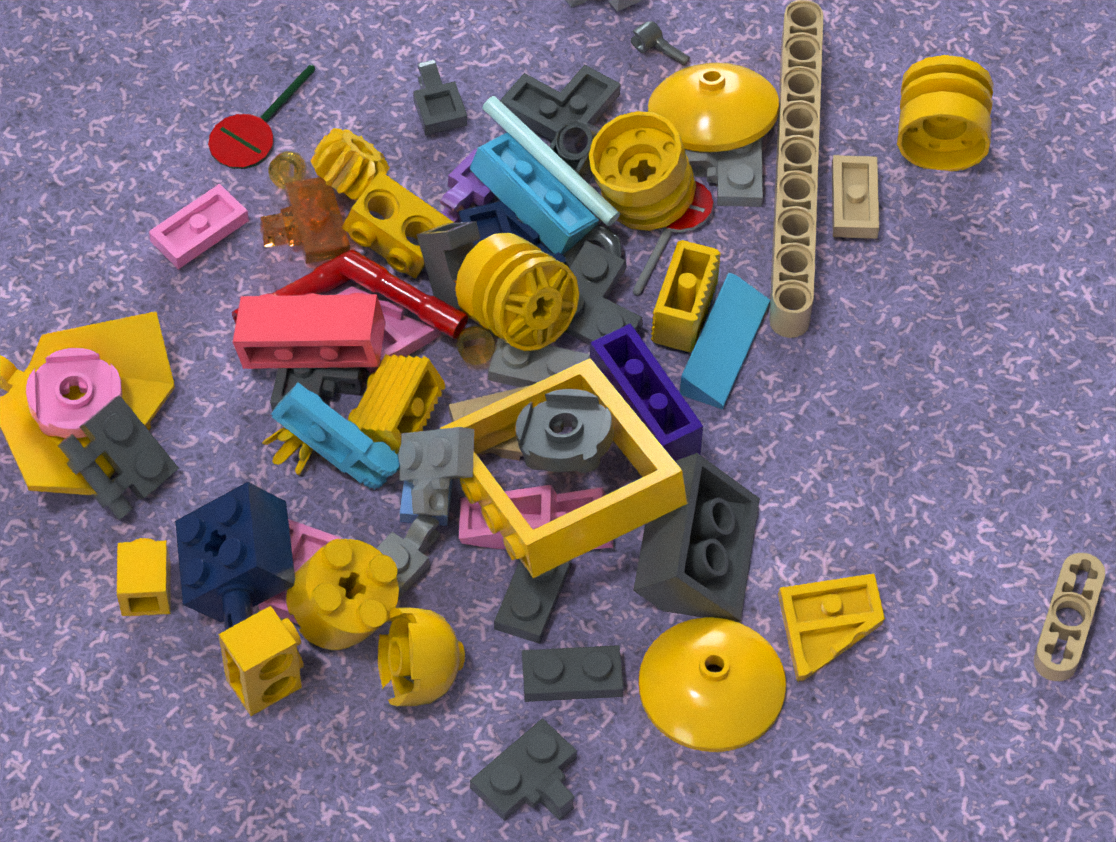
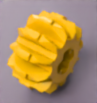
(347, 162)

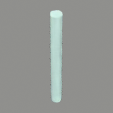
(551, 161)

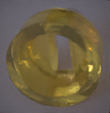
(281, 165)
(477, 353)

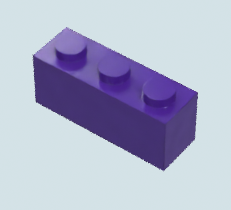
(648, 391)

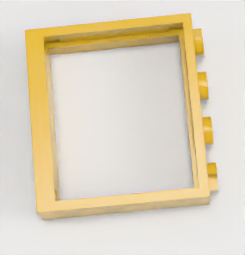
(595, 523)

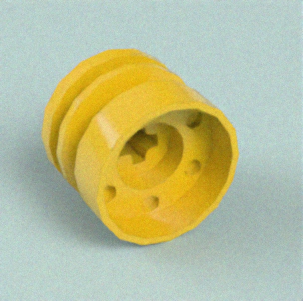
(945, 113)
(643, 170)
(517, 291)

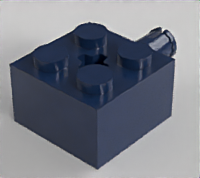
(235, 554)

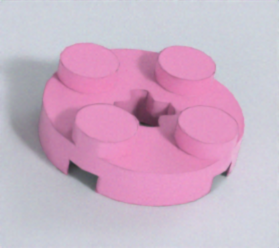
(62, 370)

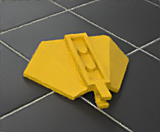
(138, 354)

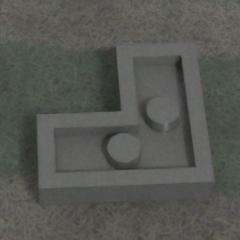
(546, 109)
(597, 276)

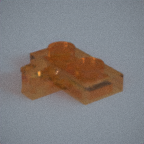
(309, 221)

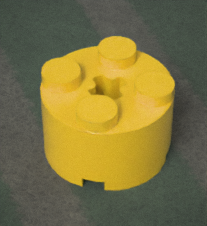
(343, 593)

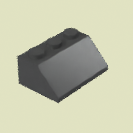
(701, 552)

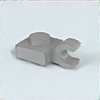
(410, 551)

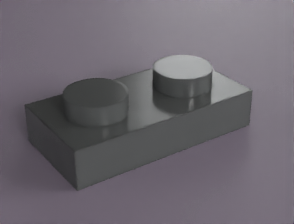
(530, 602)
(572, 673)

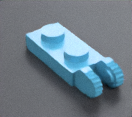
(335, 437)

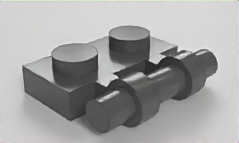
(127, 448)

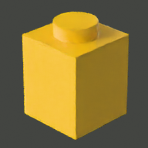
(143, 577)

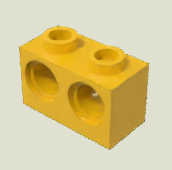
(403, 217)
(262, 659)

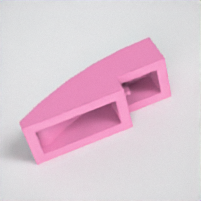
(535, 504)

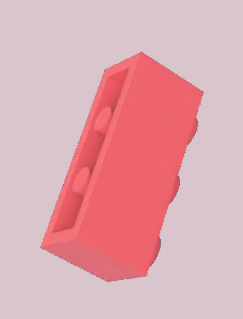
(309, 331)

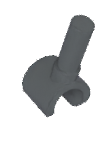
(649, 36)

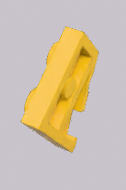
(828, 619)

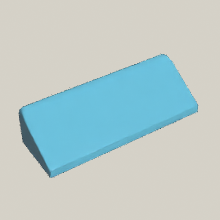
(532, 193)
(724, 342)

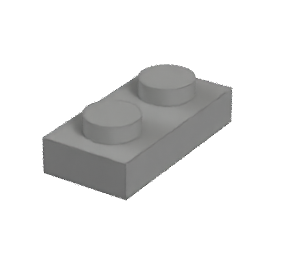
(526, 368)

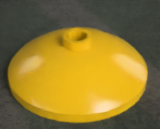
(716, 106)
(707, 707)

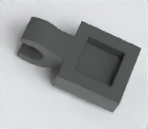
(437, 103)

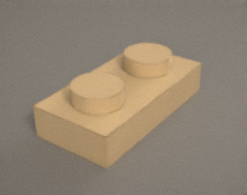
(855, 197)

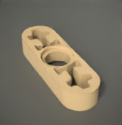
(1065, 598)

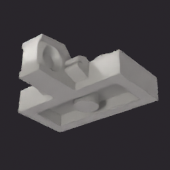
(735, 173)
(431, 462)

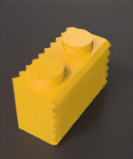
(685, 296)
(398, 399)

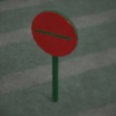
(246, 139)

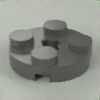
(574, 451)

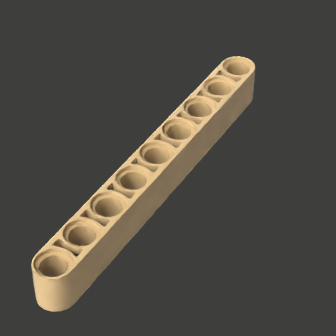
(796, 170)

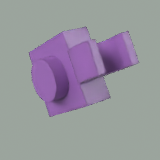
(464, 190)

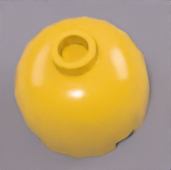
(419, 647)

